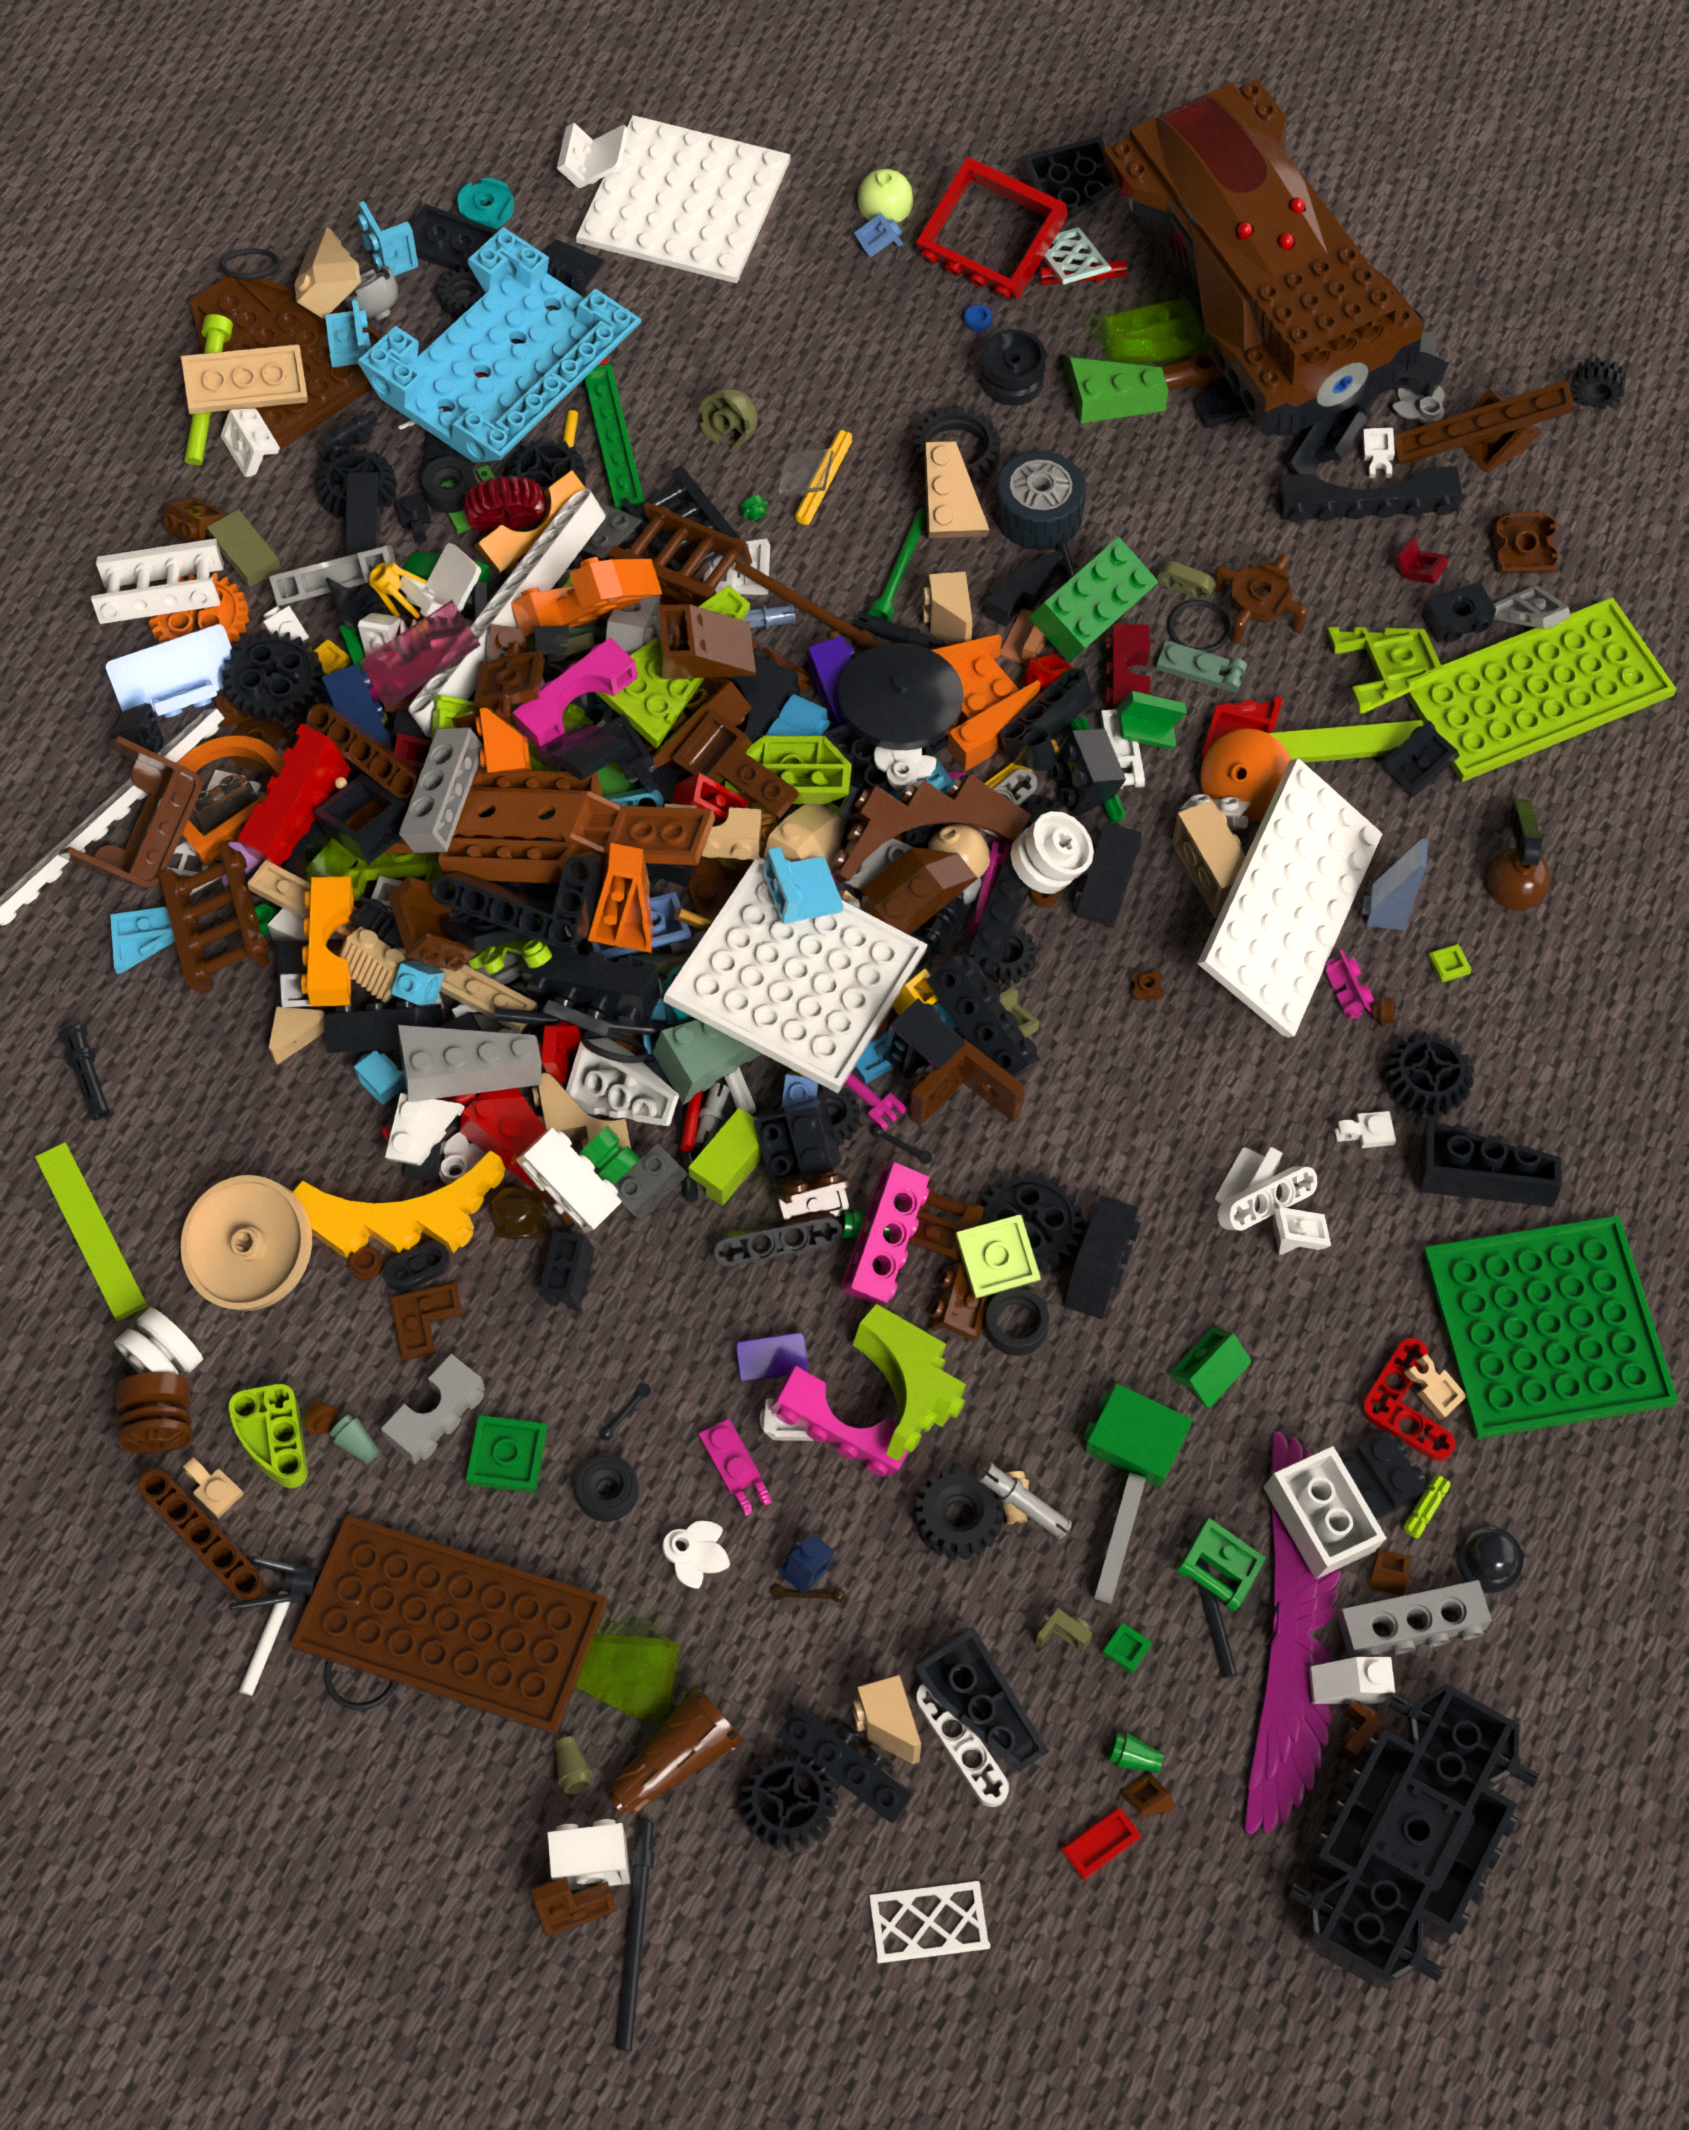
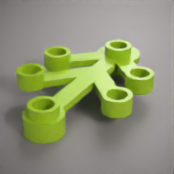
(534, 953)

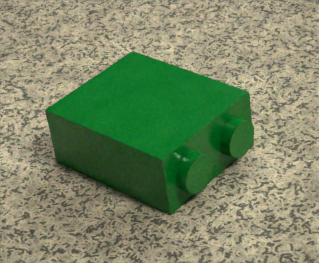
(1137, 1434)

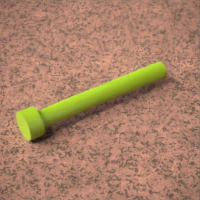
(216, 330)

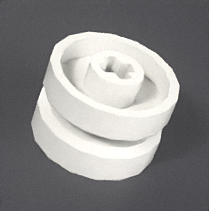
(1052, 852)
(160, 1347)

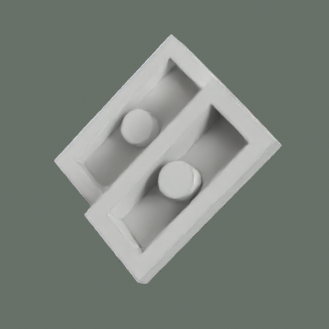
(760, 558)

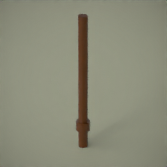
(864, 638)

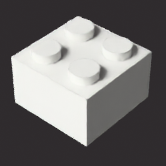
(589, 1854)

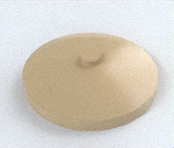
(246, 1243)

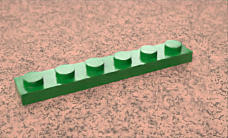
(613, 437)

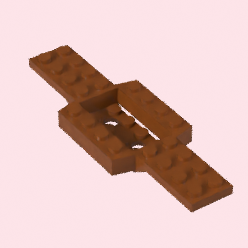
(580, 819)

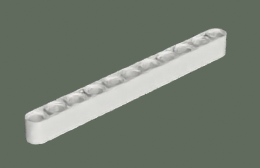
(538, 568)

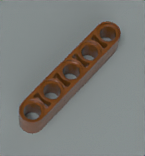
(358, 746)
(191, 1526)

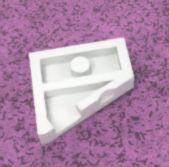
(418, 1128)

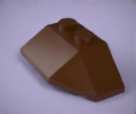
(916, 887)

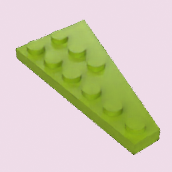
(656, 702)

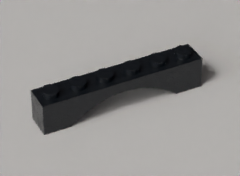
(1312, 498)

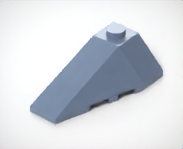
(1396, 890)

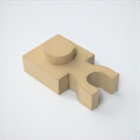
(1438, 1389)

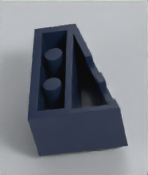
(349, 693)

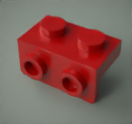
(556, 1049)

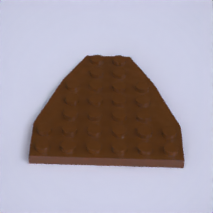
(269, 316)

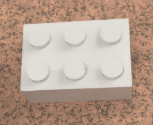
(1324, 1512)

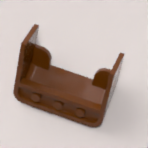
(159, 826)

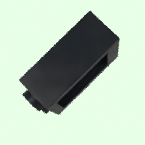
(368, 841)

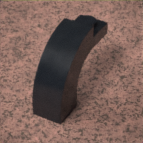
(1421, 378)

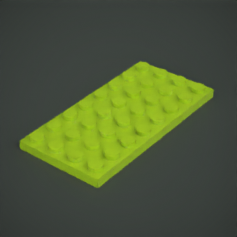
(1541, 688)

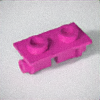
(1345, 973)

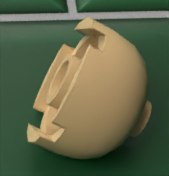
(964, 841)

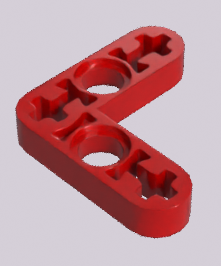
(1398, 1411)

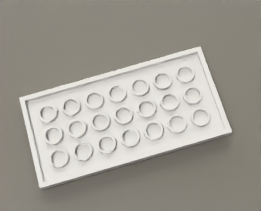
(1290, 898)

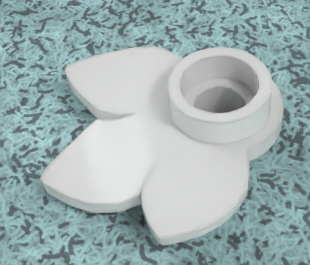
(903, 765)
(459, 1155)
(701, 1552)

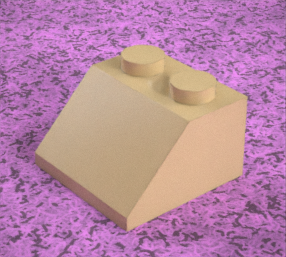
(948, 607)
(887, 1718)

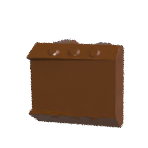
(1525, 543)

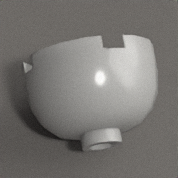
(375, 293)

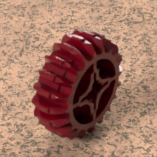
(504, 502)

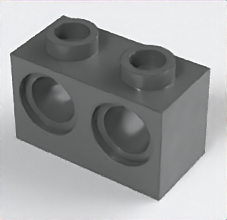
(649, 1181)

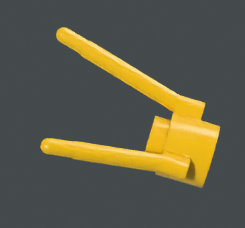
(386, 580)

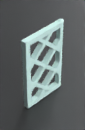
(1082, 271)

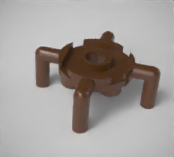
(1256, 606)

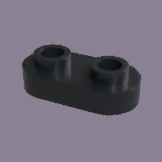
(415, 1264)

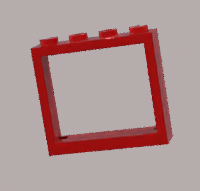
(1013, 190)

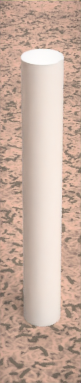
(264, 1647)

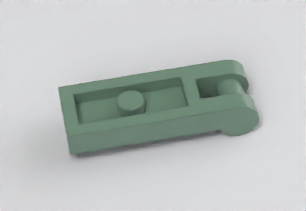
(1201, 666)

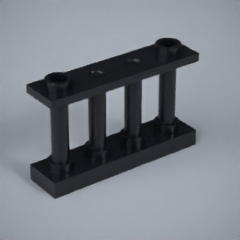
(697, 506)

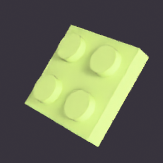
(997, 1256)

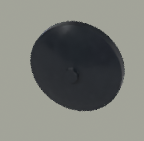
(900, 696)

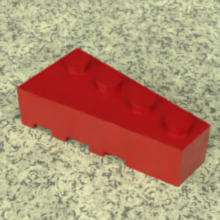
(292, 797)

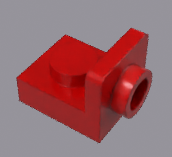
(1046, 670)

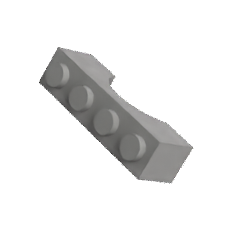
(311, 580)

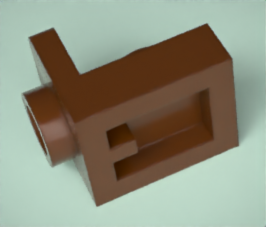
(1358, 1738)

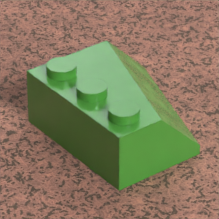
(1114, 387)

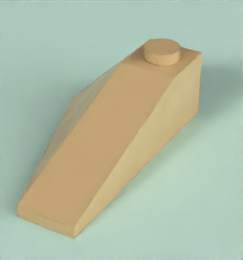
(326, 275)
(809, 834)

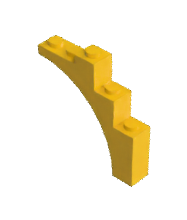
(398, 1225)

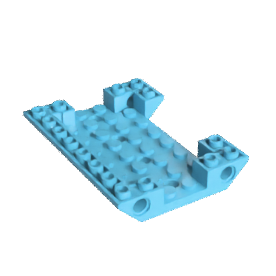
(523, 378)

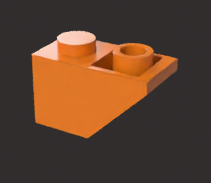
(504, 746)

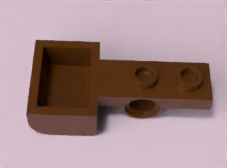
(720, 754)

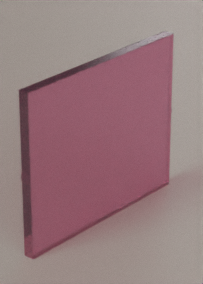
(420, 654)

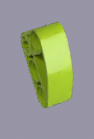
(262, 1428)

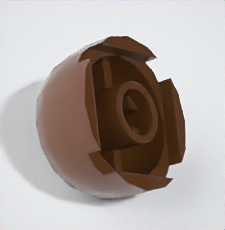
(1517, 884)

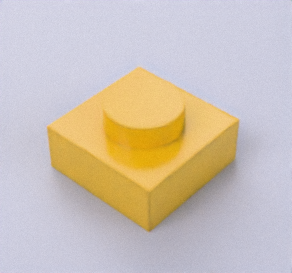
(332, 657)

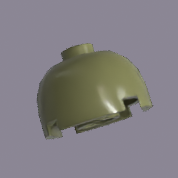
(728, 410)

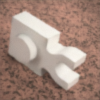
(1378, 448)

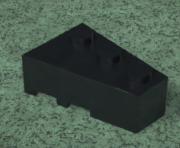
(1108, 874)
(376, 1026)
(920, 1041)
(1101, 1257)

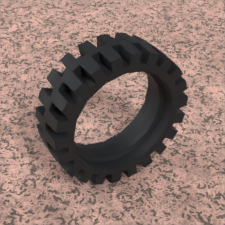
(959, 421)

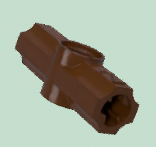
(1196, 371)

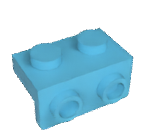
(346, 336)

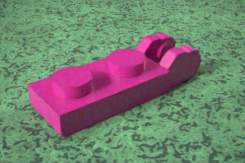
(733, 1463)

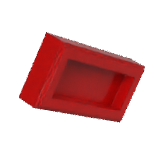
(1101, 1843)

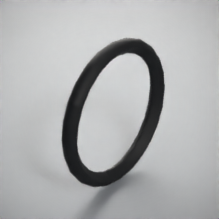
(249, 276)
(1220, 611)
(614, 1056)
(351, 1705)

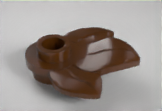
(803, 675)

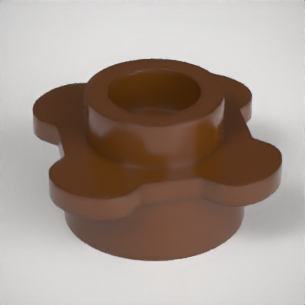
(1142, 992)

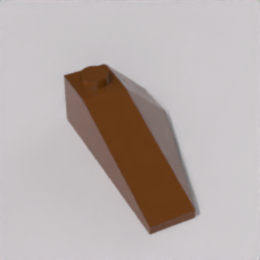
(712, 694)

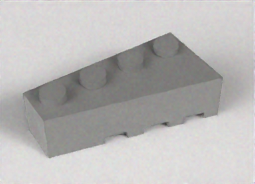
(466, 1061)

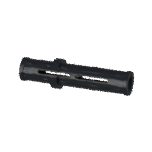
(895, 632)

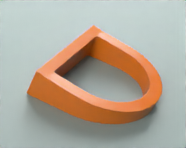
(208, 846)

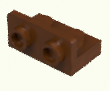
(190, 518)
(955, 1305)

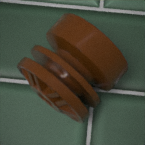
(153, 1412)

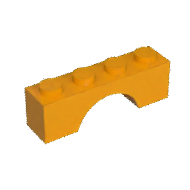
(504, 546)
(330, 908)

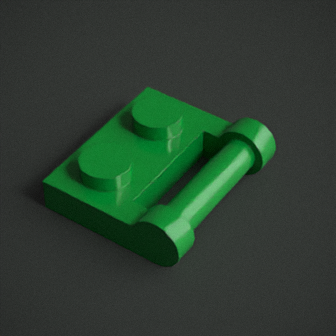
(1226, 1555)

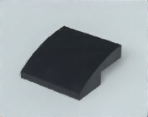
(582, 750)

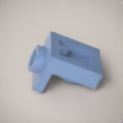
(878, 234)
(798, 1089)

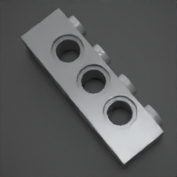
(441, 790)
(1463, 1600)

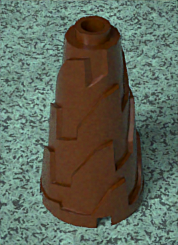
(684, 1744)

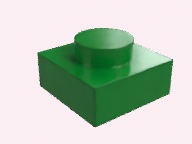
(1127, 1648)

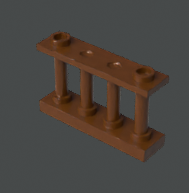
(678, 583)
(185, 917)

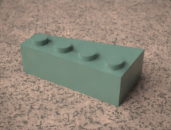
(697, 1056)

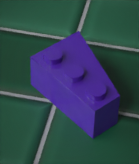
(827, 664)

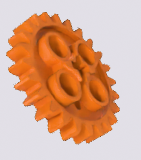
(230, 614)

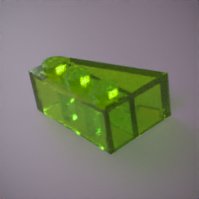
(1154, 333)

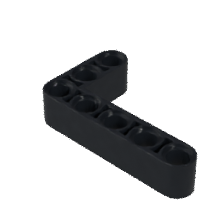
(526, 907)

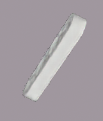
(1266, 1192)
(957, 1746)

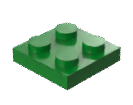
(507, 1454)

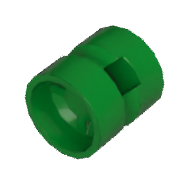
(608, 1156)

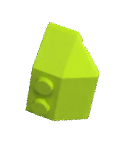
(805, 763)

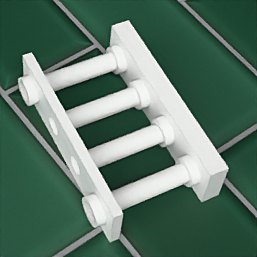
(152, 565)

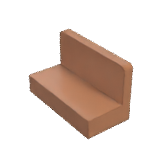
(1024, 640)

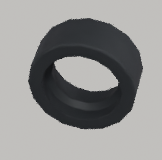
(1011, 1346)

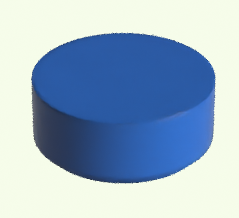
(978, 318)

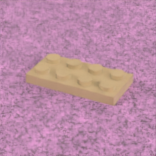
(244, 379)

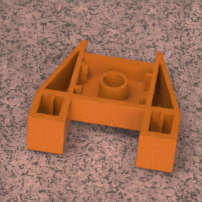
(594, 595)
(988, 699)

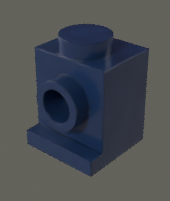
(807, 1563)

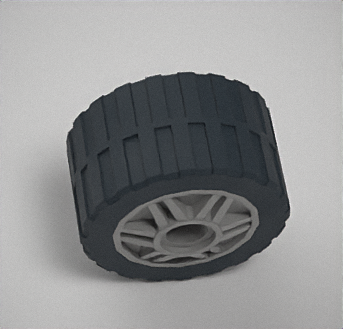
(1039, 499)

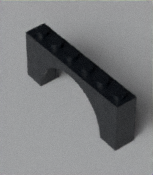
(766, 695)

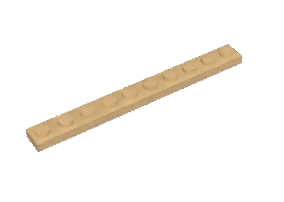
(464, 985)

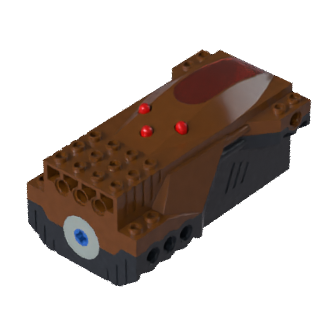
(1263, 260)

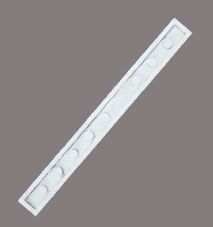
(96, 824)

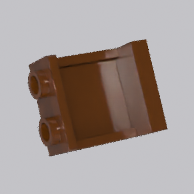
(421, 927)

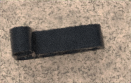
(1030, 732)

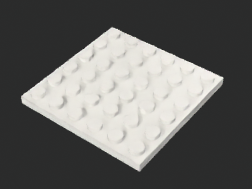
(685, 199)
(796, 988)

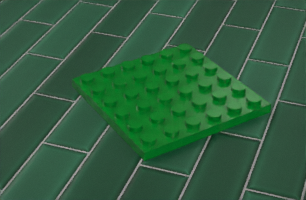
(1549, 1327)

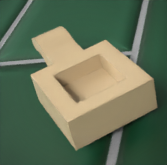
(214, 1490)

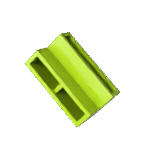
(728, 1157)

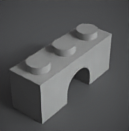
(634, 625)
(417, 1433)

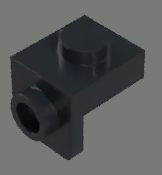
(430, 1167)

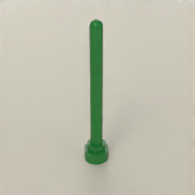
(883, 606)

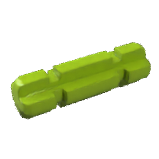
(1426, 1506)

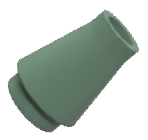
(355, 1439)

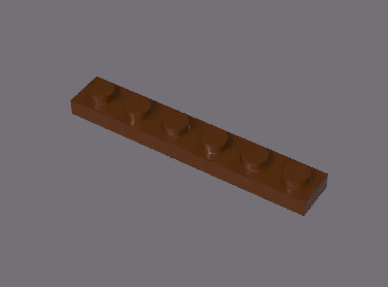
(1484, 422)

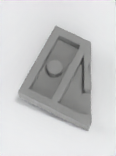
(1532, 608)

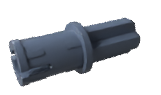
(770, 616)

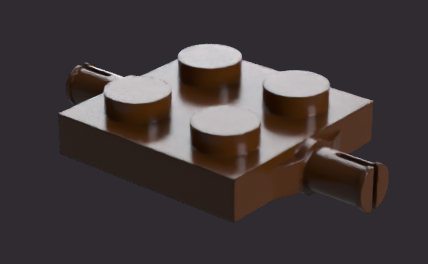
(509, 680)

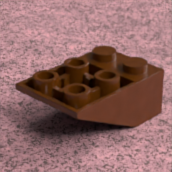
(702, 643)

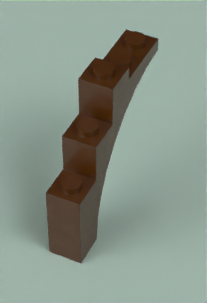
(922, 805)

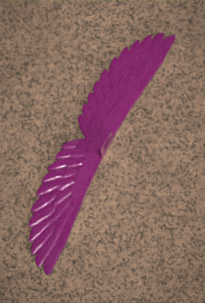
(1289, 1723)

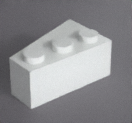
(569, 1180)

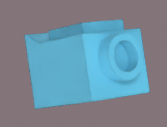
(379, 1076)

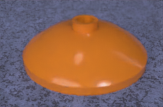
(1261, 757)

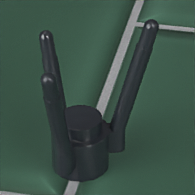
(297, 1579)

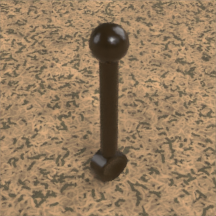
(779, 1593)

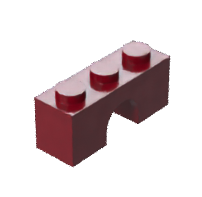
(1128, 647)

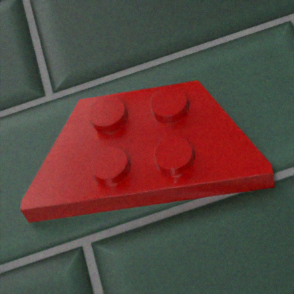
(1240, 716)

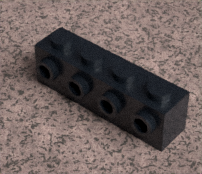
(982, 1016)

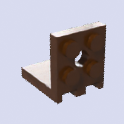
(976, 1072)

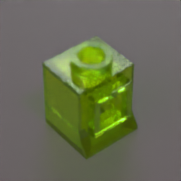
(330, 862)

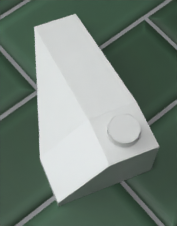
(619, 1087)

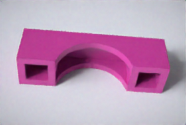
(603, 670)
(804, 1403)

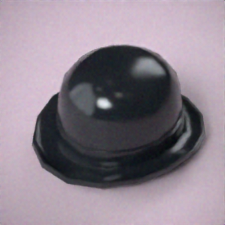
(1491, 1558)

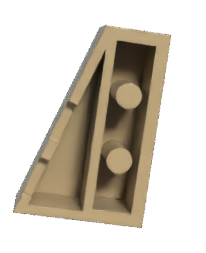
(950, 496)

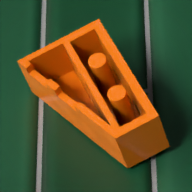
(623, 902)

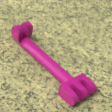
(988, 884)
(879, 1106)

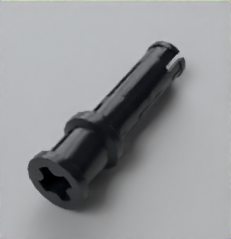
(81, 1059)

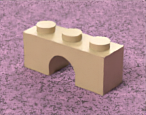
(736, 837)

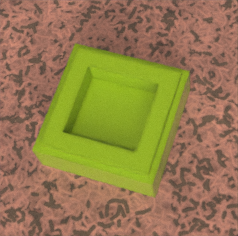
(1449, 963)

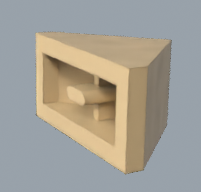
(293, 1030)

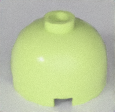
(885, 193)

